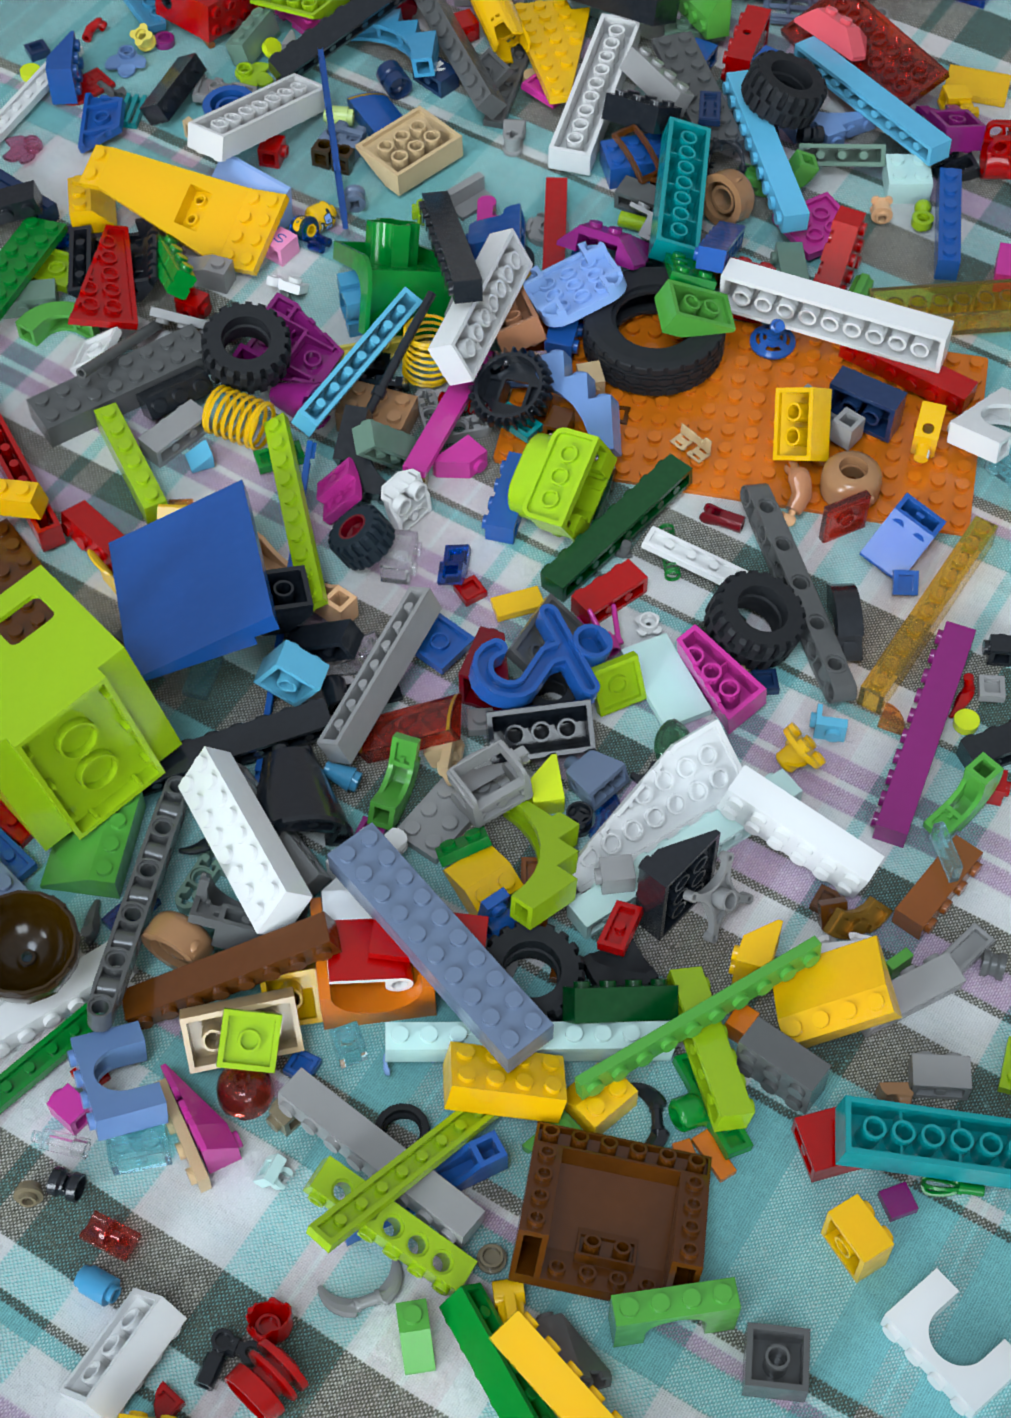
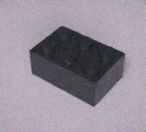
(644, 111)

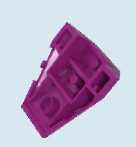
(630, 250)
(312, 351)

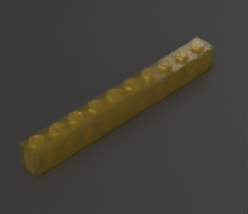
(927, 615)

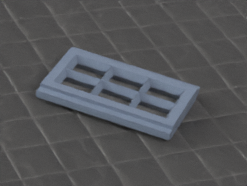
(786, 10)

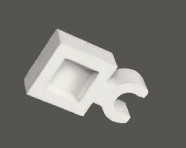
(292, 284)

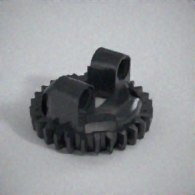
(495, 389)

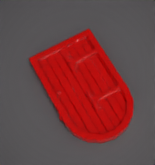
(90, 84)

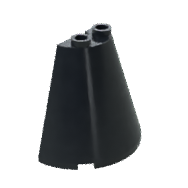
(299, 795)

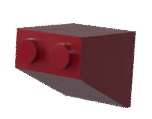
(469, 697)

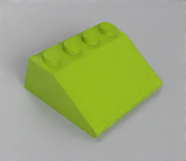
(306, 8)

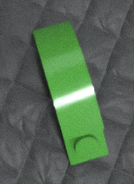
(803, 166)
(48, 319)
(395, 791)
(971, 795)

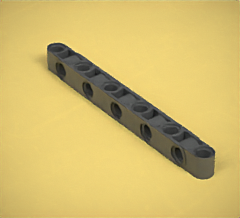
(786, 563)
(137, 905)

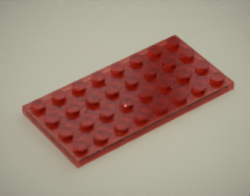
(890, 54)

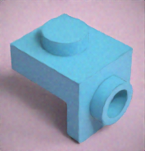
(828, 727)

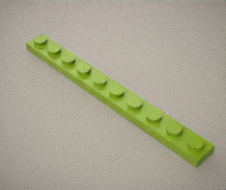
(294, 505)
(396, 1178)

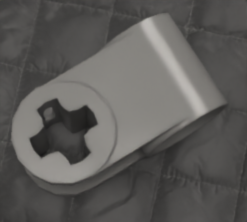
(513, 134)

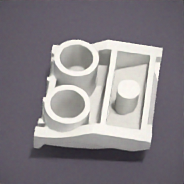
(405, 499)

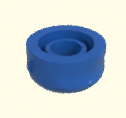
(223, 96)

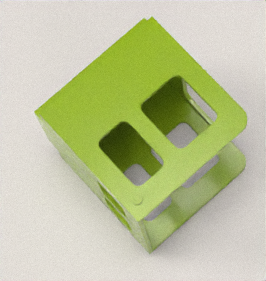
(73, 719)

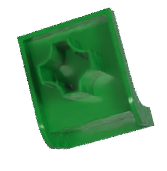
(387, 264)

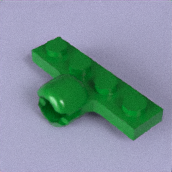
(690, 1113)

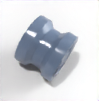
(354, 198)

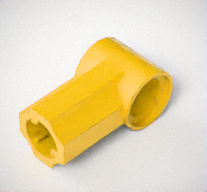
(508, 1297)

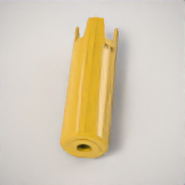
(501, 23)

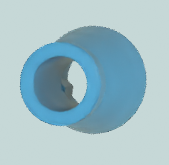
(343, 776)

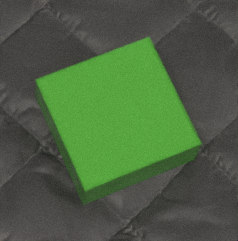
(899, 962)

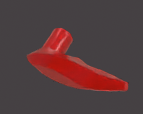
(965, 695)

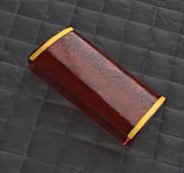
(431, 721)

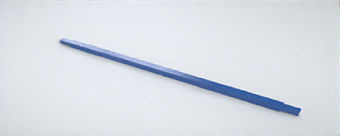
(333, 141)

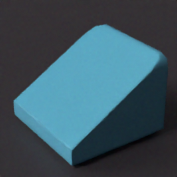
(200, 457)

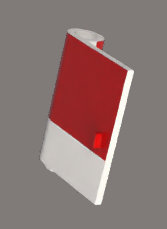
(355, 934)

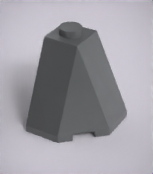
(575, 1349)

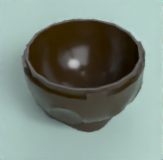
(41, 928)

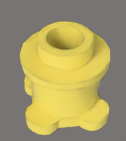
(143, 38)

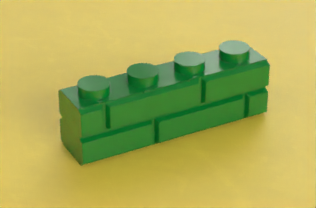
(173, 268)

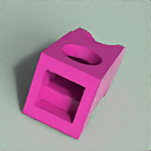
(486, 207)

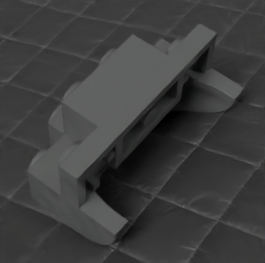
(224, 914)

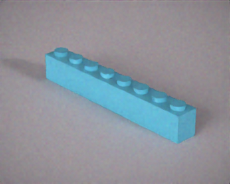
(356, 362)

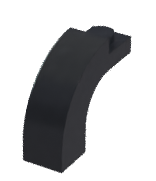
(847, 614)

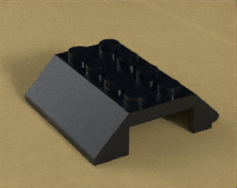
(143, 254)

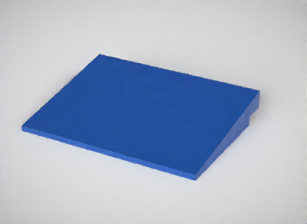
(193, 584)

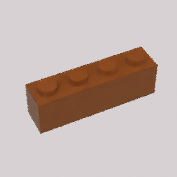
(934, 893)

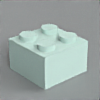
(906, 178)

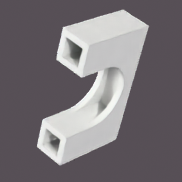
(974, 431)
(966, 1386)

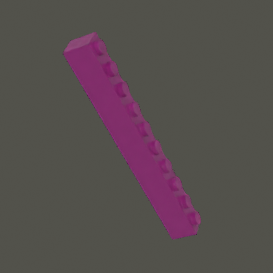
(923, 735)

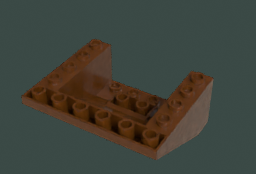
(610, 1215)

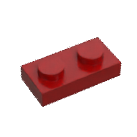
(620, 928)

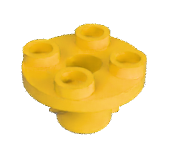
(798, 751)

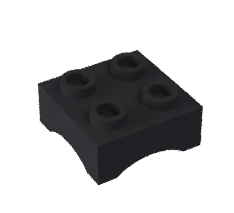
(610, 966)

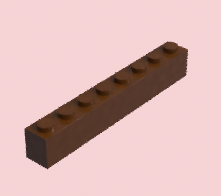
(232, 970)

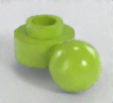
(922, 219)

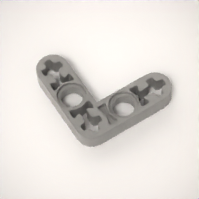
(477, 430)

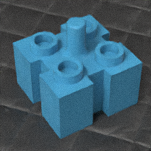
(349, 300)

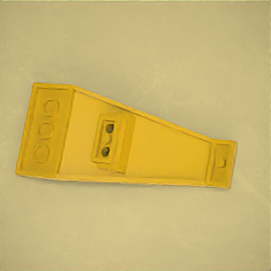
(228, 223)

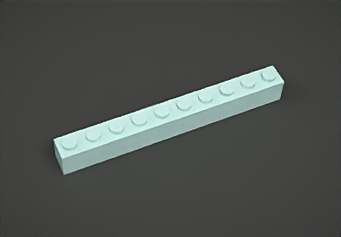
(592, 909)
(573, 1041)

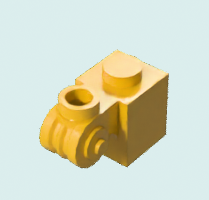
(959, 95)

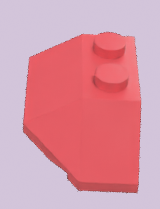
(835, 31)

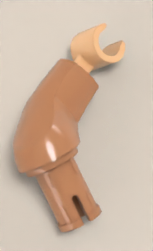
(801, 489)

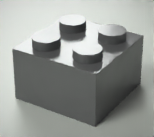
(776, 1362)

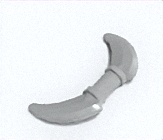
(351, 1307)

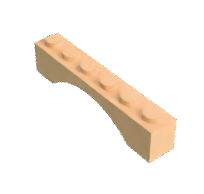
(340, 601)

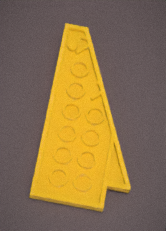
(555, 45)

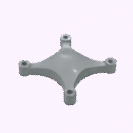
(718, 897)

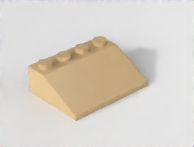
(411, 150)

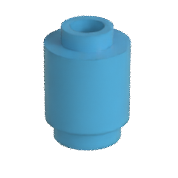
(97, 1285)

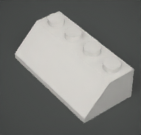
(123, 1354)

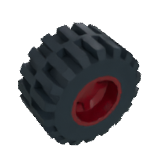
(361, 537)

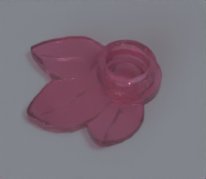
(22, 148)

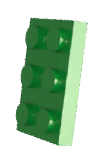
(683, 270)

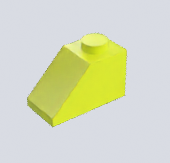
(548, 787)

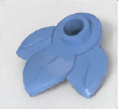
(125, 61)

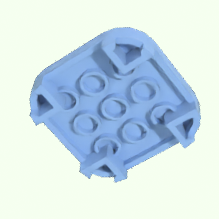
(575, 285)

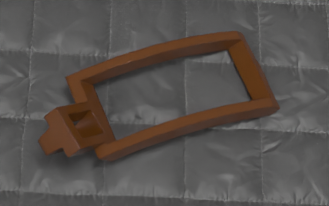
(652, 177)

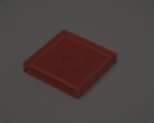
(844, 516)

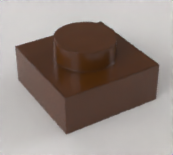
(828, 906)

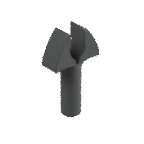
(121, 92)

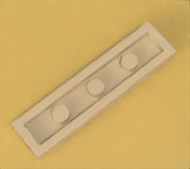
(185, 1147)

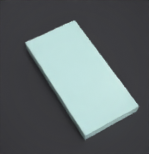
(668, 682)

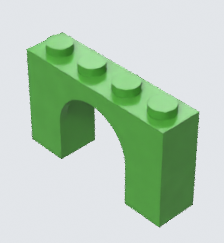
(637, 1312)

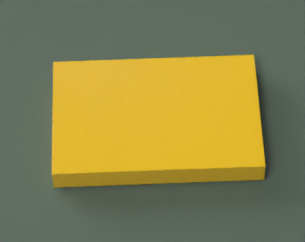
(985, 86)

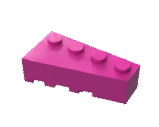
(721, 679)

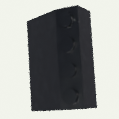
(666, 877)

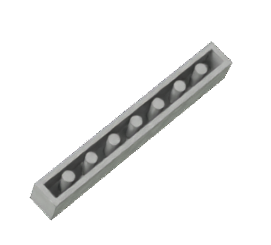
(379, 675)
(371, 1149)

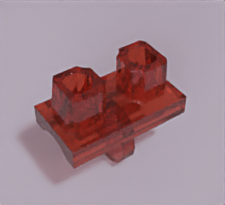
(110, 1236)

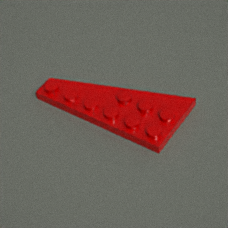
(108, 288)

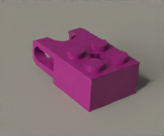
(958, 124)

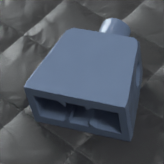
(595, 777)

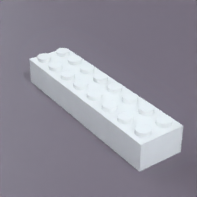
(255, 117)
(473, 326)
(244, 841)

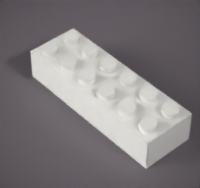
(799, 832)

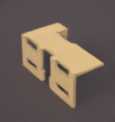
(704, 444)

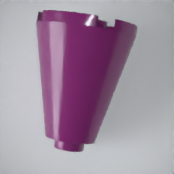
(292, 396)

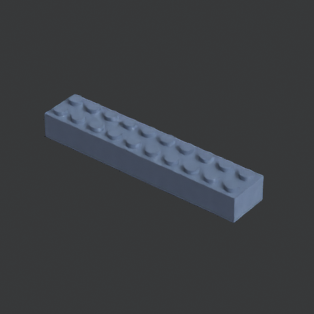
(441, 947)

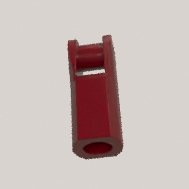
(719, 517)

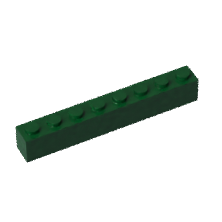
(619, 523)

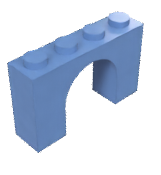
(115, 1111)

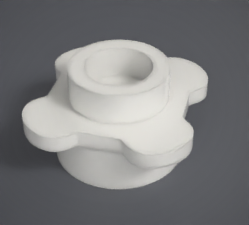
(645, 619)

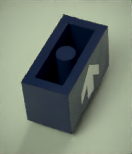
(443, 82)

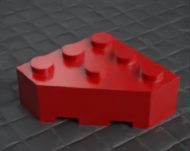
(843, 248)

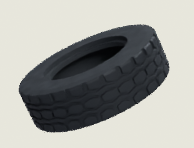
(643, 368)

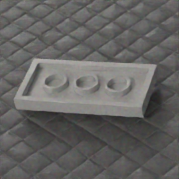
(438, 819)

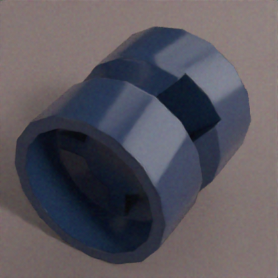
(394, 79)

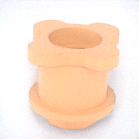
(880, 210)

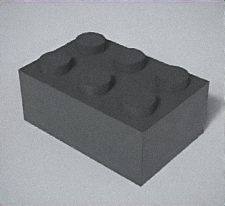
(782, 1065)

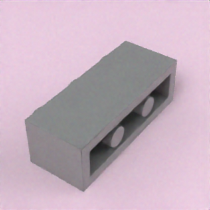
(173, 434)

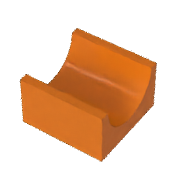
(370, 1001)

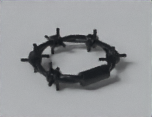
(735, 145)

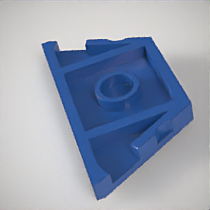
(100, 120)

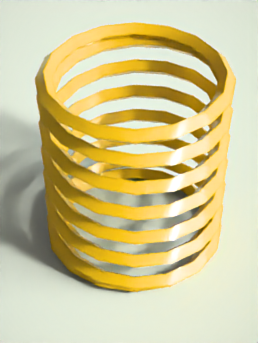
(422, 346)
(251, 421)

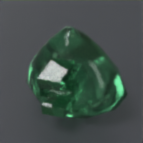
(667, 734)

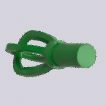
(958, 1188)

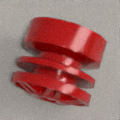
(266, 1381)

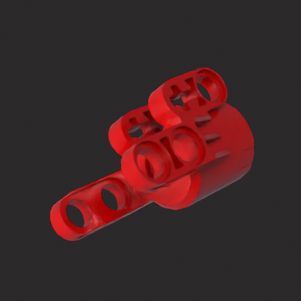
(996, 152)

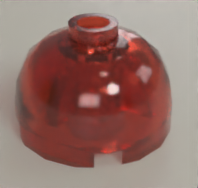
(244, 1093)

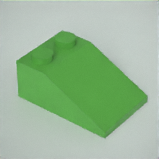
(693, 310)

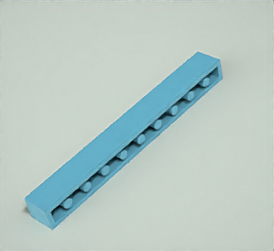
(876, 102)
(769, 160)

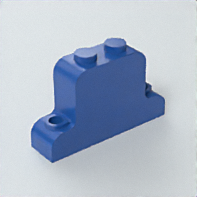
(480, 230)

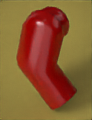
(90, 29)

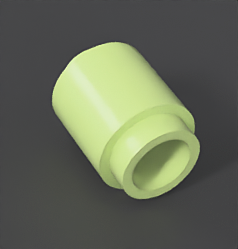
(341, 113)

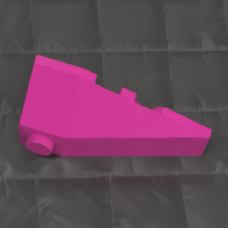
(209, 1131)

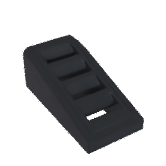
(967, 161)

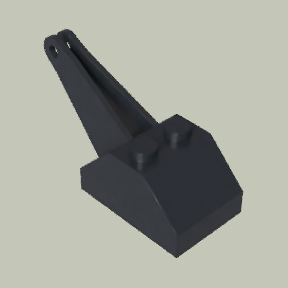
(290, 597)

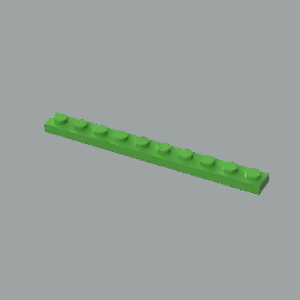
(695, 1019)

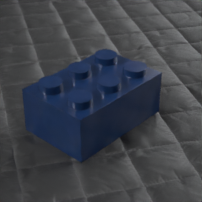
(870, 398)

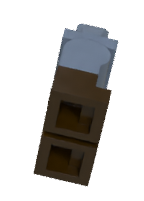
(346, 141)

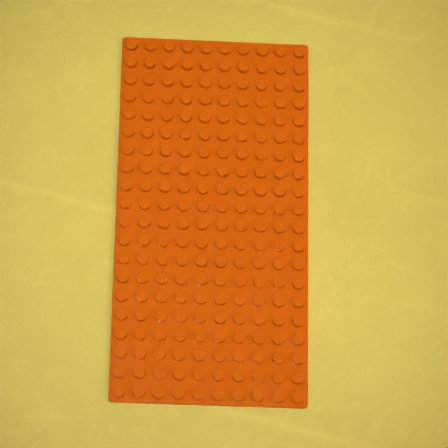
(738, 416)

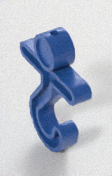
(562, 653)

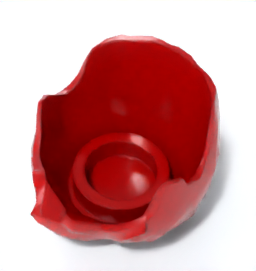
(270, 1320)

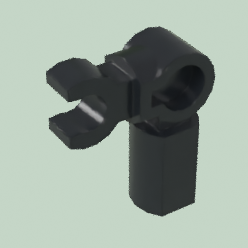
(223, 1344)

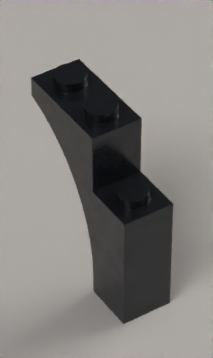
(370, 479)

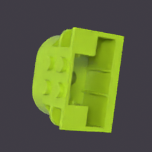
(561, 481)

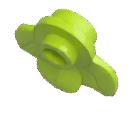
(253, 74)

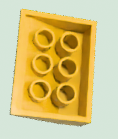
(837, 995)

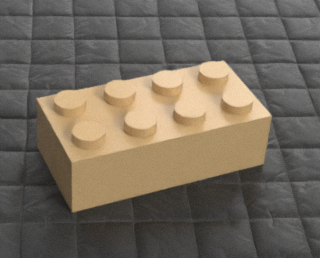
(203, 1024)

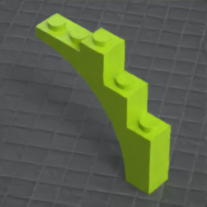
(552, 882)

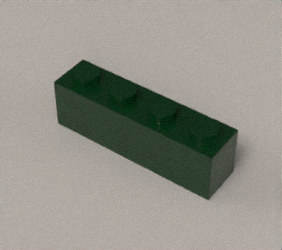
(620, 1002)

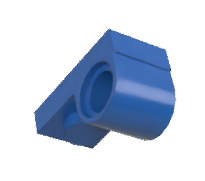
(499, 914)

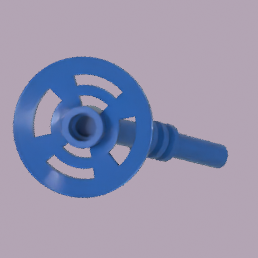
(777, 328)

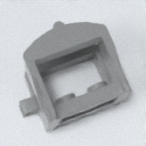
(499, 801)

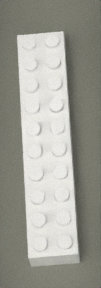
(580, 125)
(837, 315)

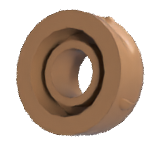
(728, 196)
(835, 473)
(176, 940)

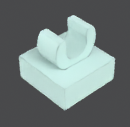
(270, 1170)

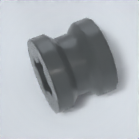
(993, 964)

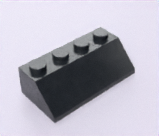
(543, 728)

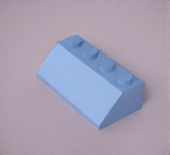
(243, 174)

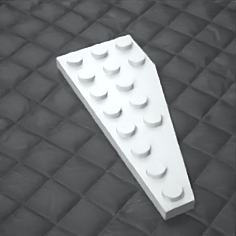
(672, 794)

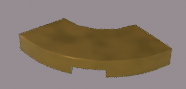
(862, 919)

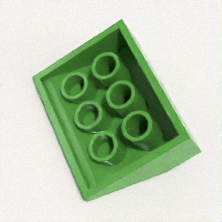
(708, 16)
(100, 859)

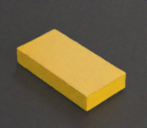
(516, 603)

